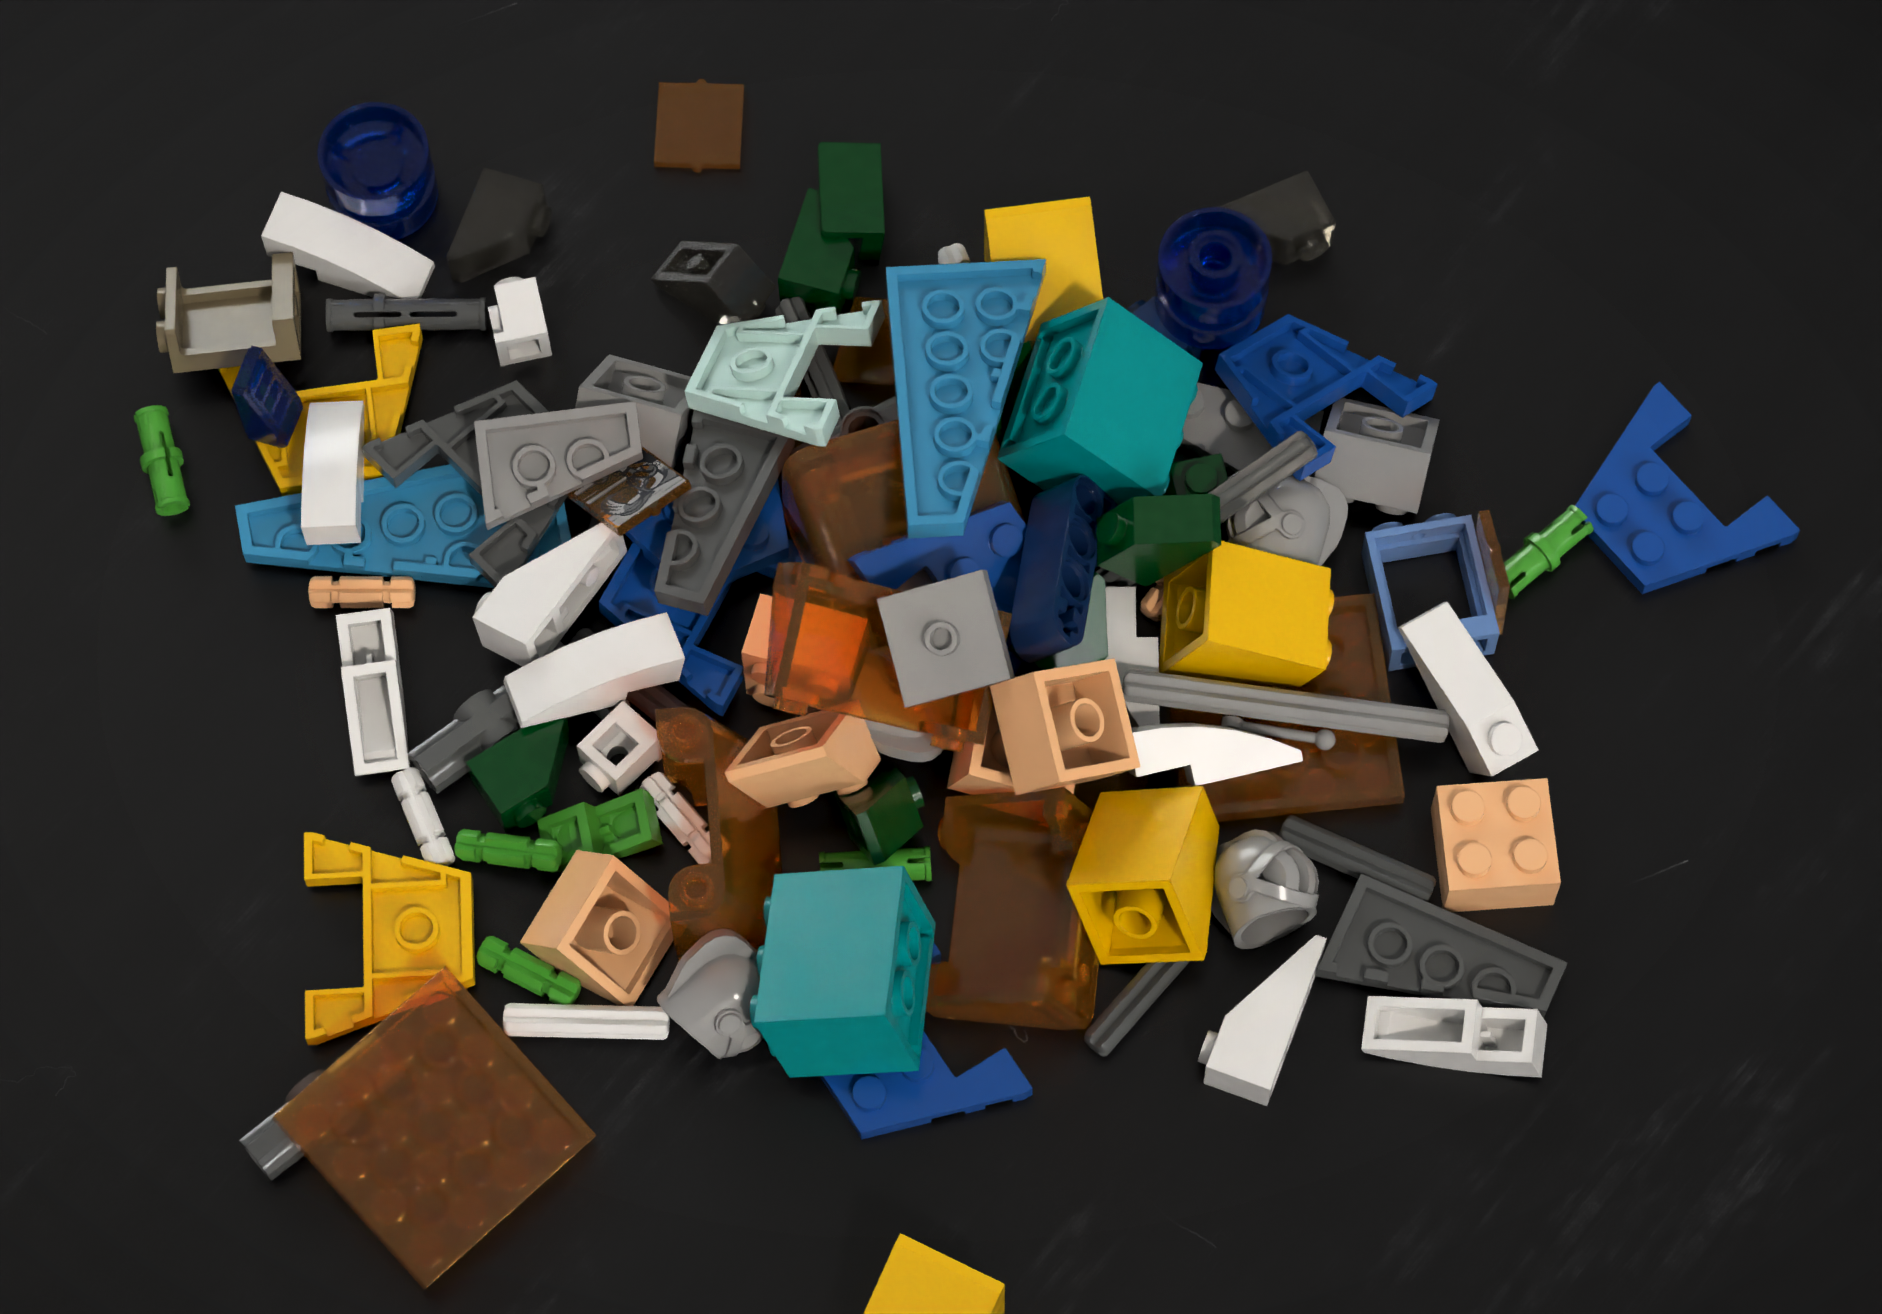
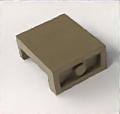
(220, 322)

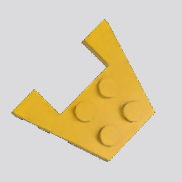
(383, 399)
(413, 926)

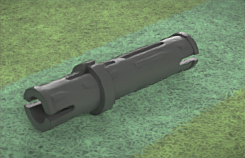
(343, 313)

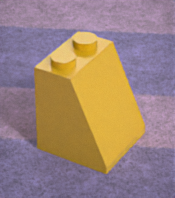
(1055, 232)
(1246, 618)
(1147, 875)
(932, 1283)

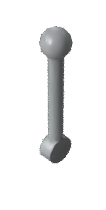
(1323, 739)

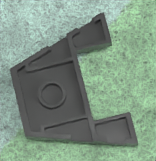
(456, 442)

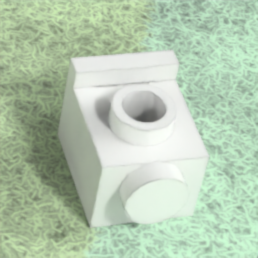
(519, 321)
(618, 733)

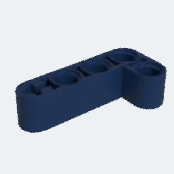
(1057, 568)

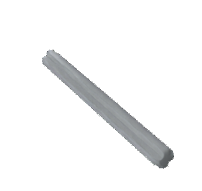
(1285, 705)

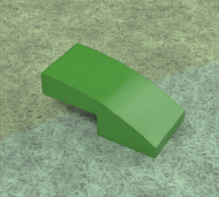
(612, 828)

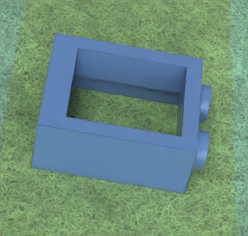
(1434, 536)

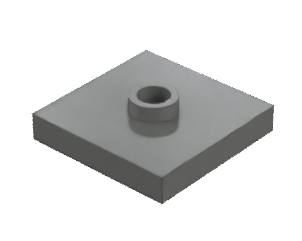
(945, 638)

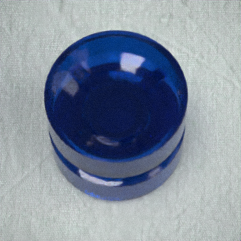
(379, 168)
(1213, 278)

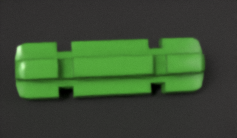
(508, 850)
(528, 971)

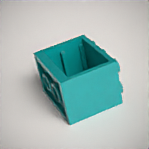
(1101, 403)
(844, 972)

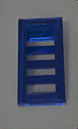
(265, 400)

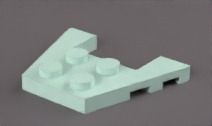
(759, 364)

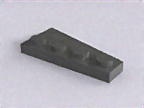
(730, 481)
(1426, 951)

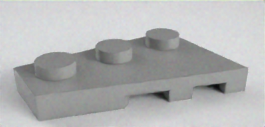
(1221, 425)
(551, 454)

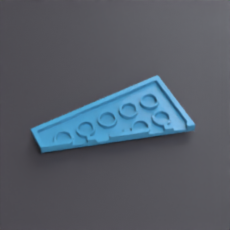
(953, 365)
(407, 530)

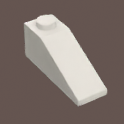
(544, 597)
(1463, 684)
(1259, 1030)

